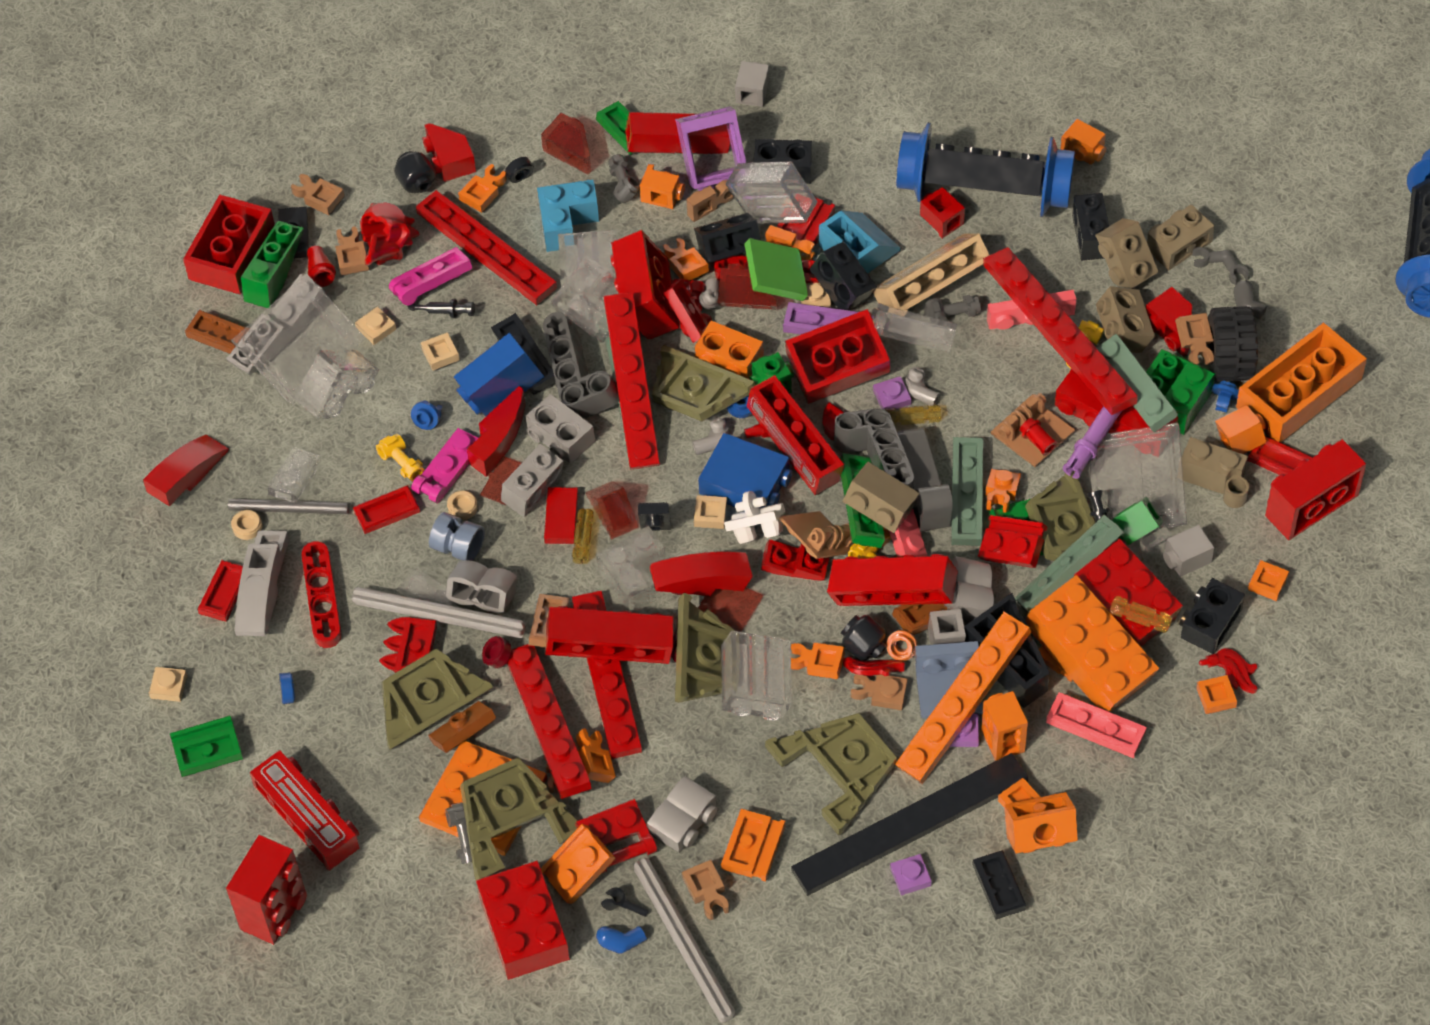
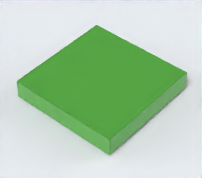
(776, 269)

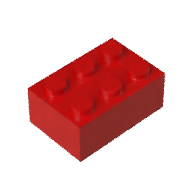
(227, 243)
(646, 273)
(837, 356)
(1315, 489)
(1122, 574)
(266, 890)
(522, 920)

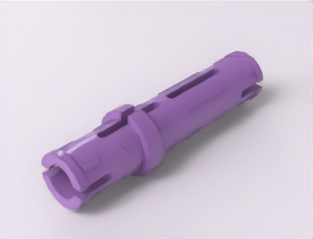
(1087, 446)

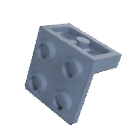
(937, 669)

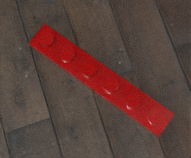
(486, 247)
(631, 381)
(611, 693)
(548, 721)

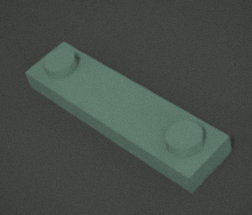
(1150, 401)
(967, 491)
(1079, 554)

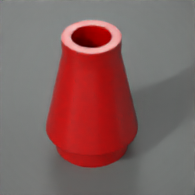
(320, 267)

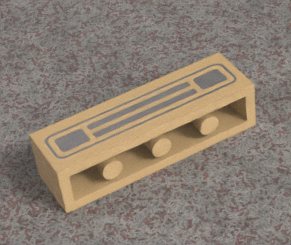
(932, 272)

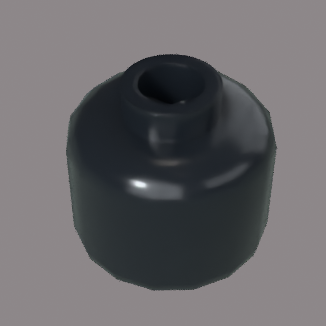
(414, 172)
(864, 637)

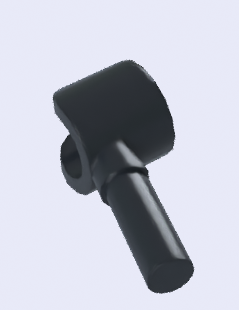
(620, 900)

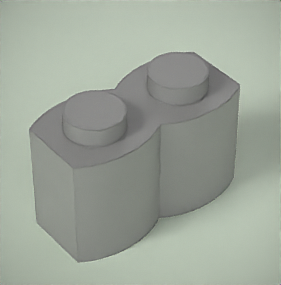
(478, 585)
(972, 588)
(682, 814)

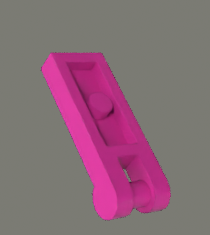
(429, 275)
(445, 467)

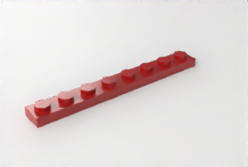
(1060, 331)

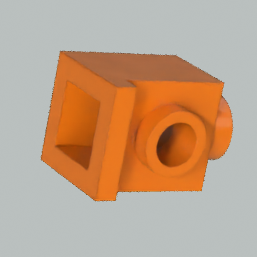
(1085, 141)
(661, 188)

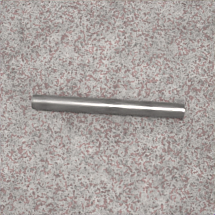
(287, 506)

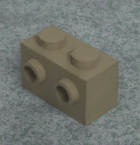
(1179, 235)
(1126, 253)
(880, 497)

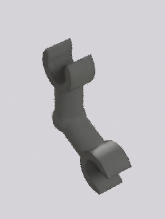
(1220, 256)

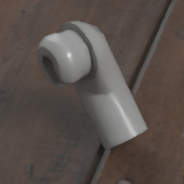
(709, 298)
(917, 388)

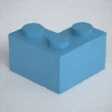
(566, 206)

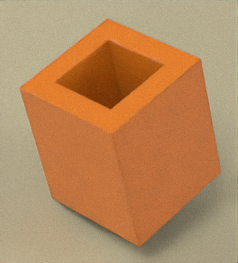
(1241, 430)

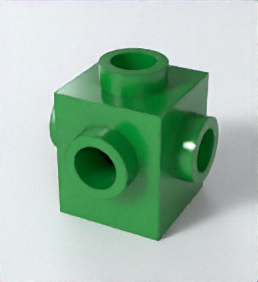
(772, 365)

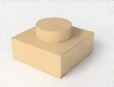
(816, 296)
(375, 325)
(440, 351)
(710, 512)
(168, 684)

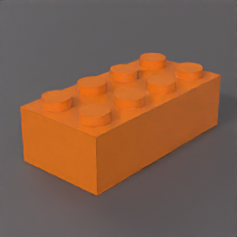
(1302, 381)
(1090, 645)

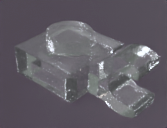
(1151, 544)

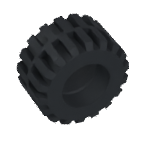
(1233, 343)

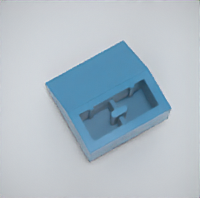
(862, 237)

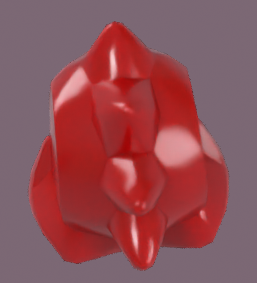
(386, 232)

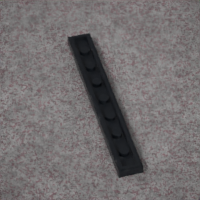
(907, 825)

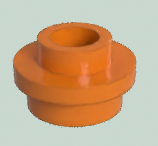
(893, 649)

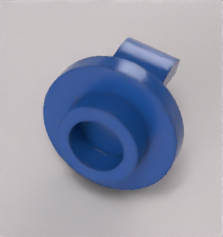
(1225, 392)
(426, 415)

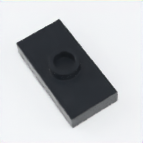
(299, 217)
(654, 515)
(999, 884)

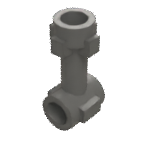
(627, 185)
(969, 305)
(456, 817)

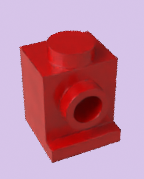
(942, 212)

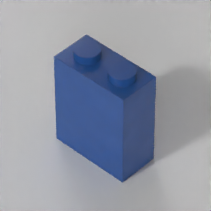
(496, 375)
(744, 467)

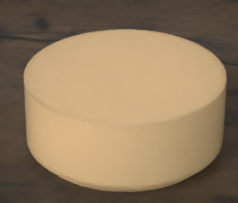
(462, 504)
(246, 524)

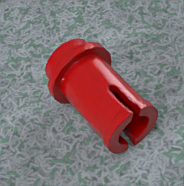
(1038, 436)

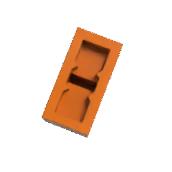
(730, 348)
(1004, 725)

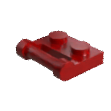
(618, 824)

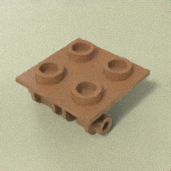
(1033, 407)
(818, 534)

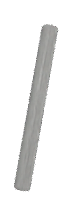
(439, 612)
(684, 940)

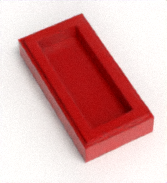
(1276, 457)
(386, 509)
(560, 515)
(222, 592)

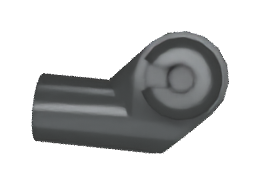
(1244, 297)

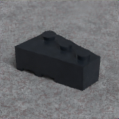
(1026, 671)

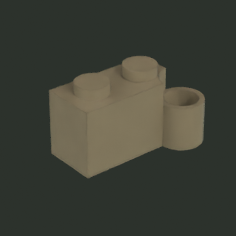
(1216, 470)

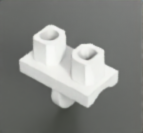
(744, 522)

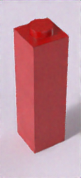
(660, 135)

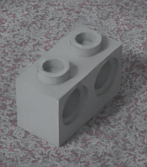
(564, 425)
(531, 480)

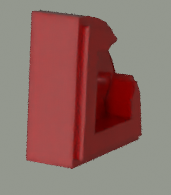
(829, 416)

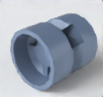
(452, 536)

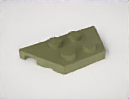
(696, 385)
(1064, 512)
(698, 652)
(426, 694)

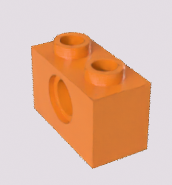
(1025, 817)

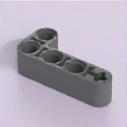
(576, 388)
(876, 433)
(934, 502)

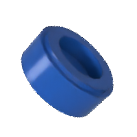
(287, 688)

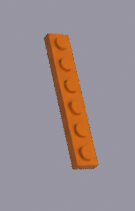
(963, 697)

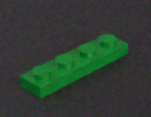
(862, 529)

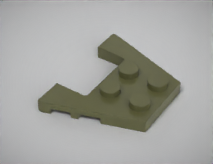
(849, 754)
(503, 801)

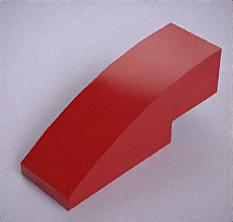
(497, 433)
(184, 469)
(702, 573)

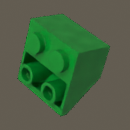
(1182, 384)

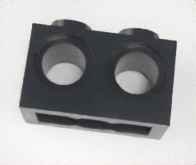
(784, 151)
(1089, 219)
(726, 237)
(843, 277)
(1216, 617)

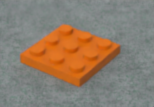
(466, 763)

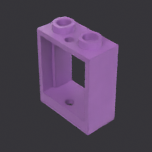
(702, 121)

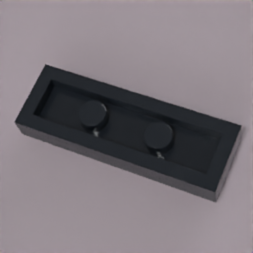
(516, 328)

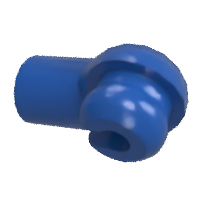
(618, 941)

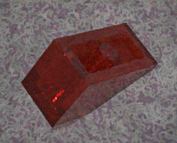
(567, 142)
(737, 290)

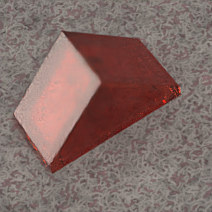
(613, 509)

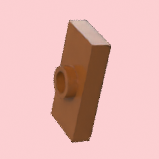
(213, 331)
(915, 617)
(462, 726)

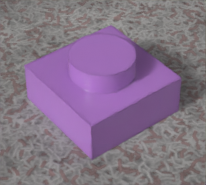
(892, 394)
(968, 735)
(910, 874)

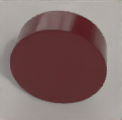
(496, 652)

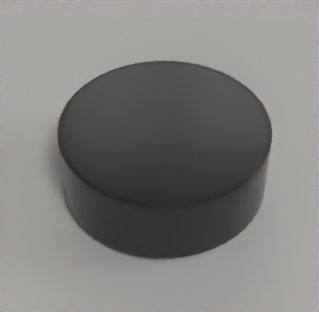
(519, 169)

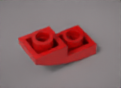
(792, 562)

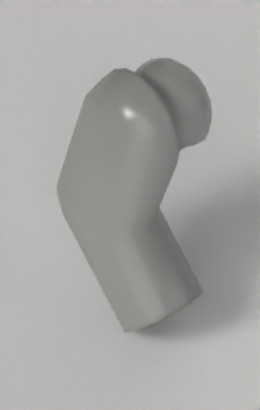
(709, 443)

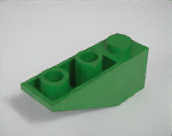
(271, 265)

